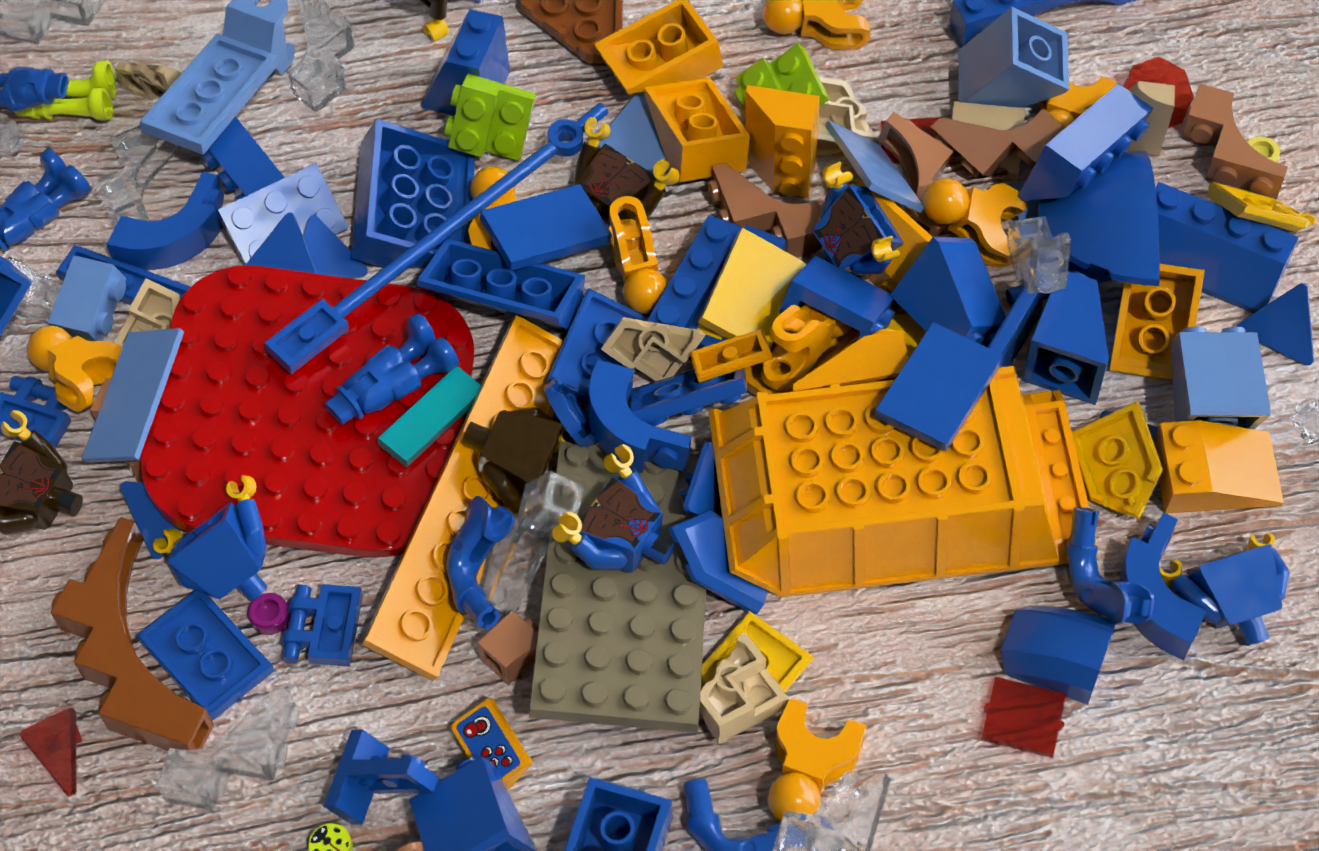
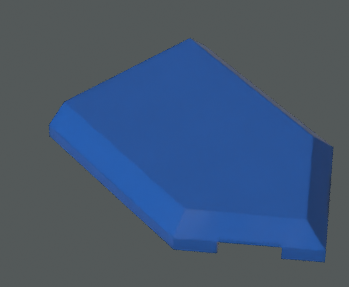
(707, 558)

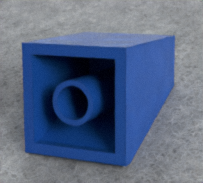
(475, 49)
(951, 289)
(1070, 342)
(470, 812)

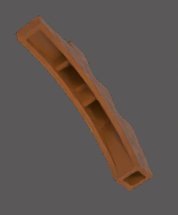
(98, 612)

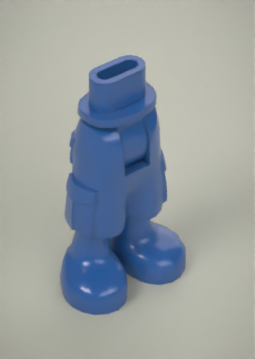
(36, 205)
(391, 375)

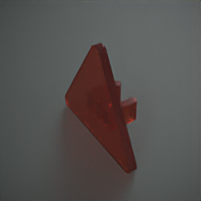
(55, 747)

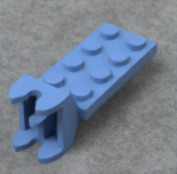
(222, 76)

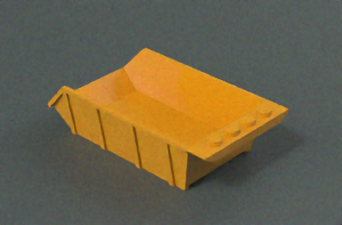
(844, 502)

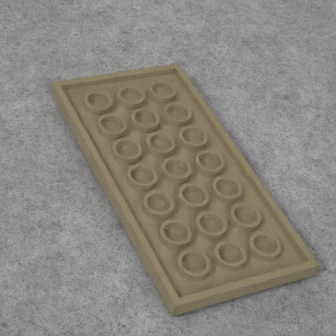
(616, 640)

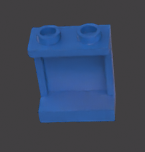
(840, 296)

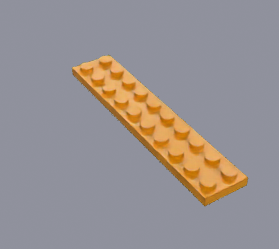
(418, 608)

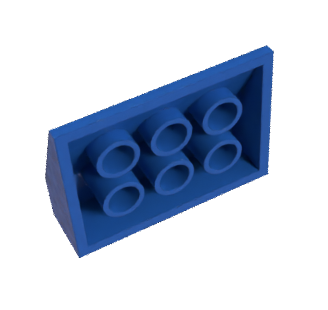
(406, 191)

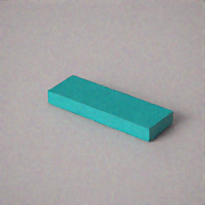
(430, 417)

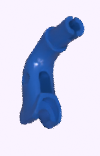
(468, 550)
(1117, 600)
(706, 825)

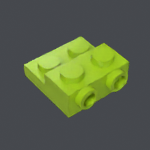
(788, 72)
(489, 118)

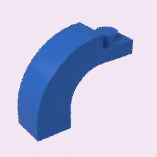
(172, 239)
(616, 425)
(1173, 618)

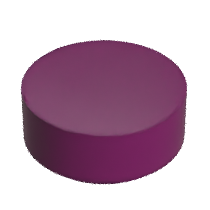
(268, 614)

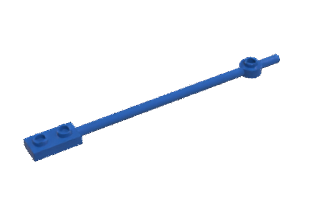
(325, 324)

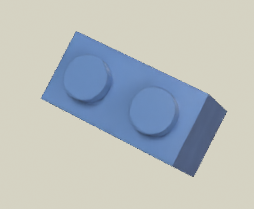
(88, 298)

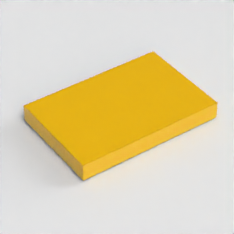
(750, 287)

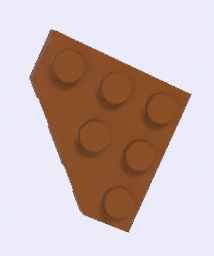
(577, 22)

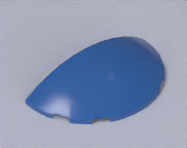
(1112, 221)

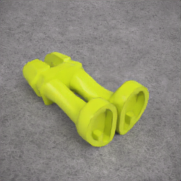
(98, 93)

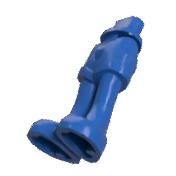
(31, 87)

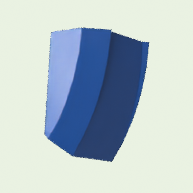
(1056, 649)

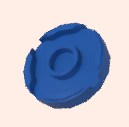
(570, 413)

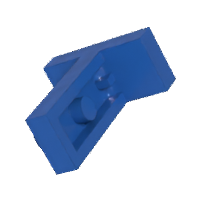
(368, 771)

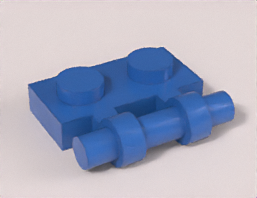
(45, 419)
(333, 629)

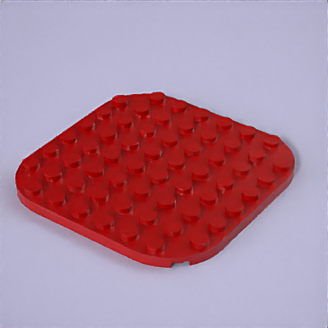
(243, 414)

